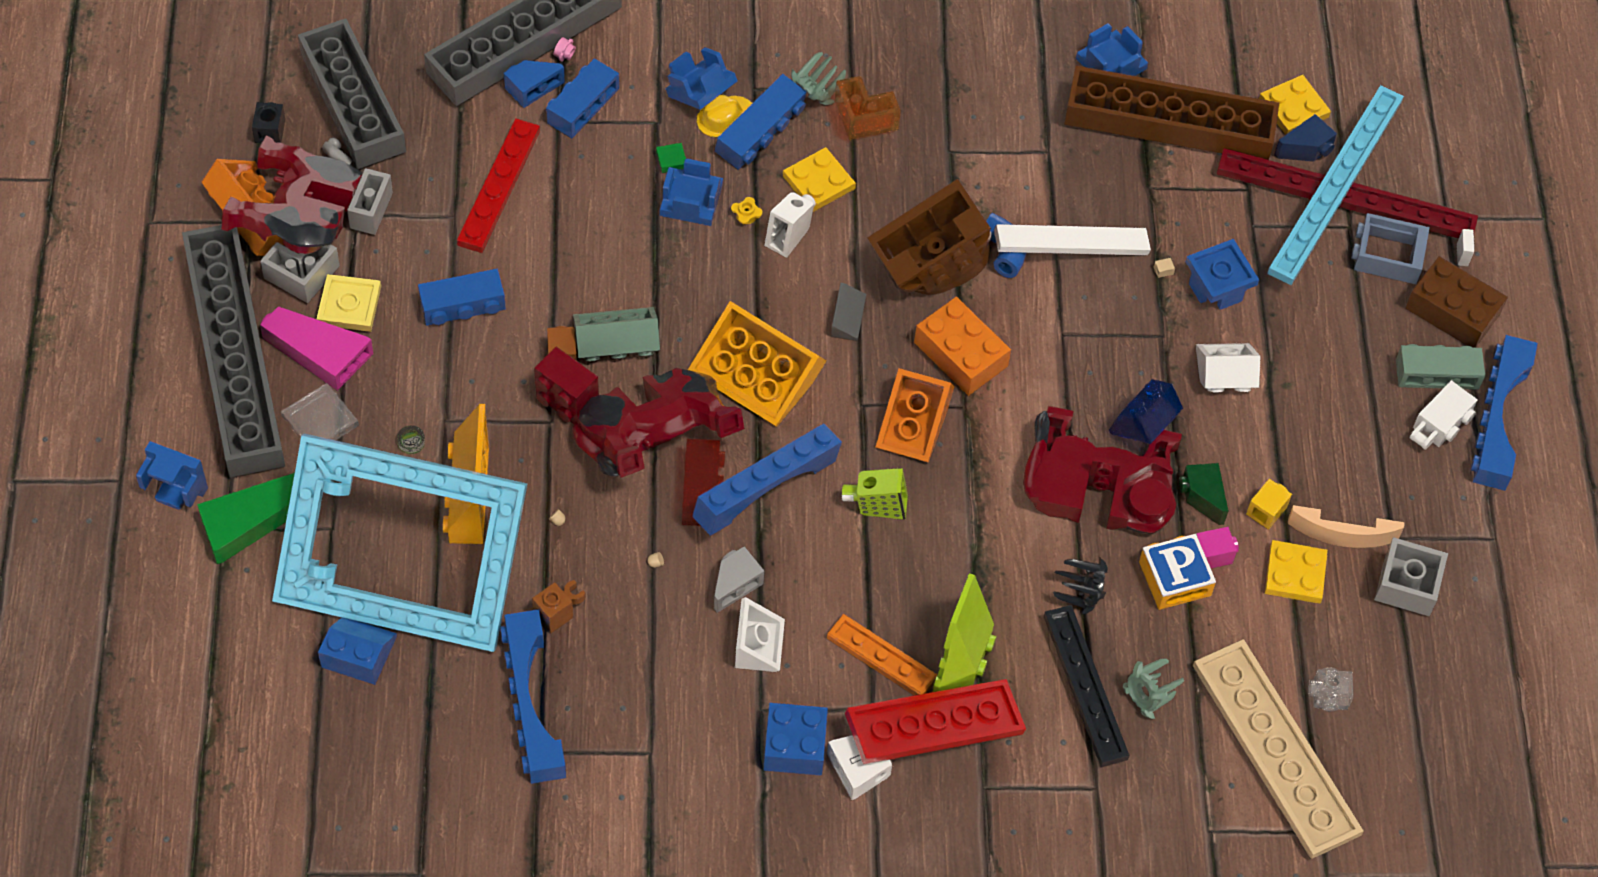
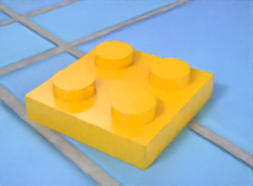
(1297, 103)
(819, 177)
(1296, 571)

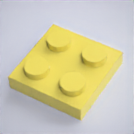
(349, 302)

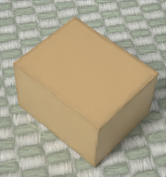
(1164, 267)

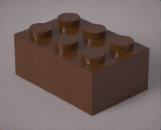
(1456, 302)

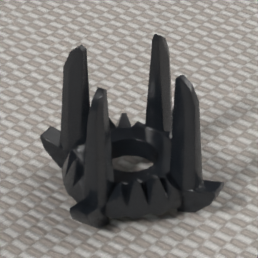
(1093, 584)

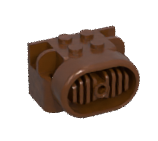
(935, 243)

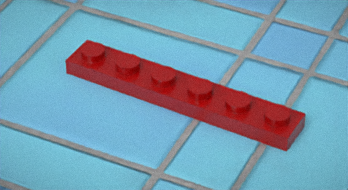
(498, 186)

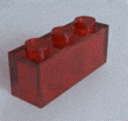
(701, 473)

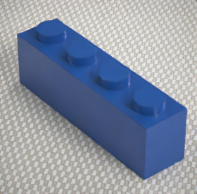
(760, 122)

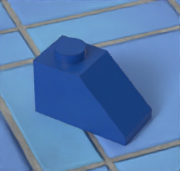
(532, 80)

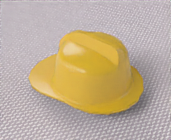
(720, 114)

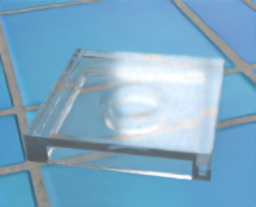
(320, 415)

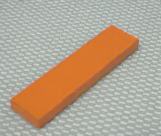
(881, 656)

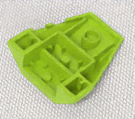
(966, 640)

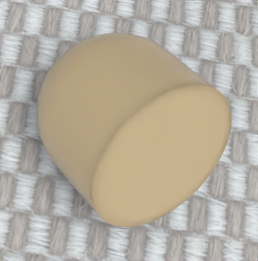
(557, 518)
(655, 560)

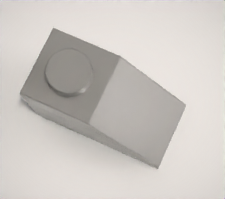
(736, 578)

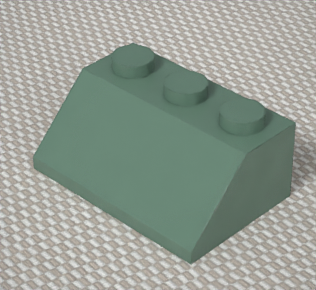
(616, 333)

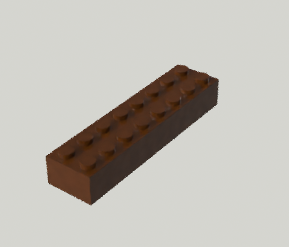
(1171, 113)

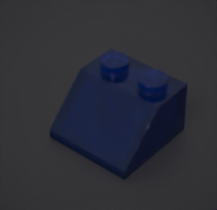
(1148, 412)

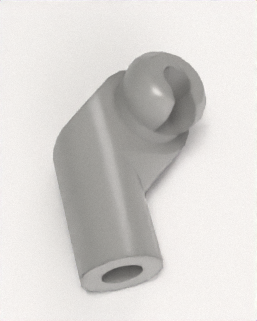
(332, 150)

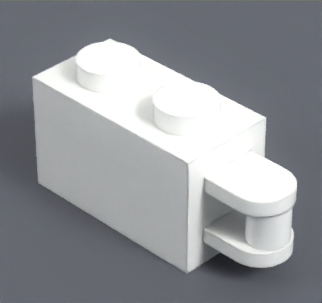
(1443, 416)

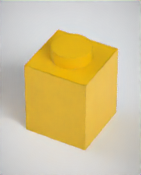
(1269, 503)

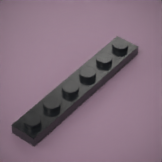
(1086, 686)

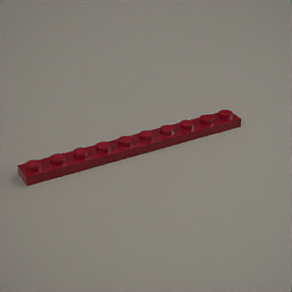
(1358, 198)

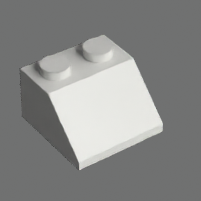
(1228, 366)

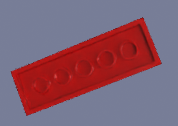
(934, 721)

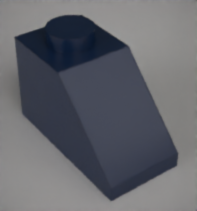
(1307, 141)

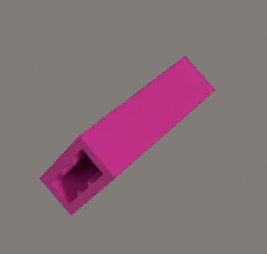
(316, 345)

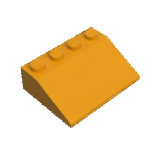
(757, 364)
(470, 453)

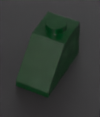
(1205, 490)

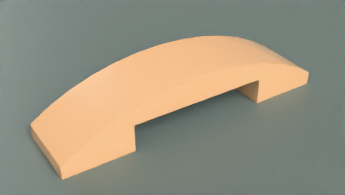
(1343, 534)

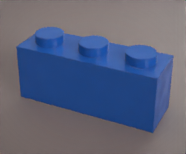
(582, 98)
(461, 297)

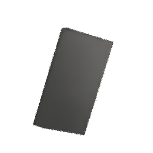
(848, 313)

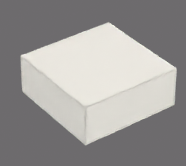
(1465, 247)

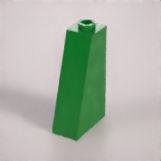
(245, 516)

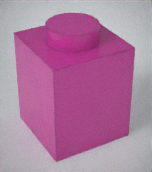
(1218, 546)

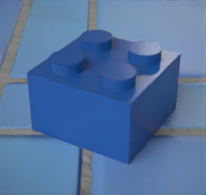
(795, 739)

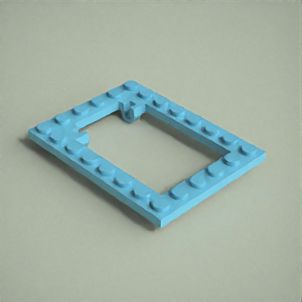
(312, 587)

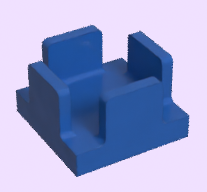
(1113, 51)
(699, 83)
(691, 193)
(1221, 274)
(180, 474)

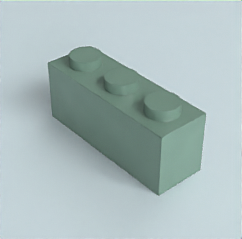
(1439, 365)

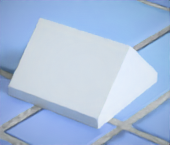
(759, 638)

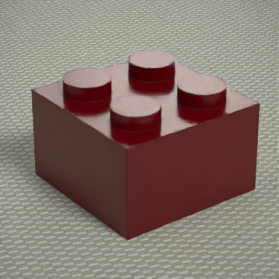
(564, 384)

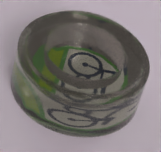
(411, 439)

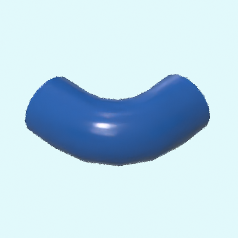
(1006, 263)

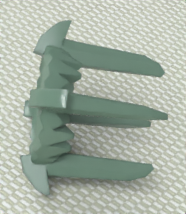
(809, 83)
(1157, 696)

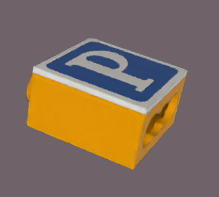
(1177, 571)

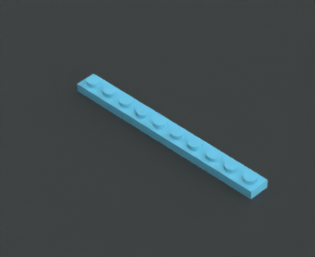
(1335, 185)

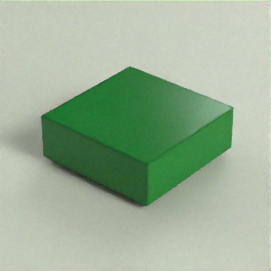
(671, 156)

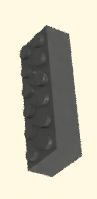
(351, 93)

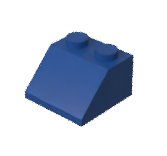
(356, 649)

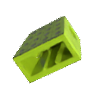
(879, 493)

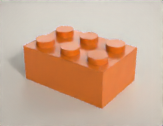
(962, 346)

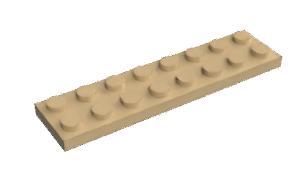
(1278, 749)

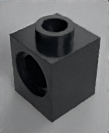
(261, 126)

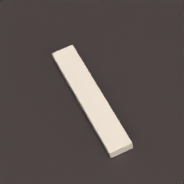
(1072, 239)

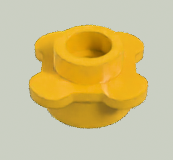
(746, 217)

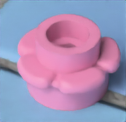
(564, 49)

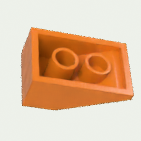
(914, 415)

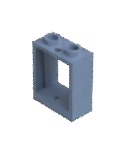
(1392, 230)

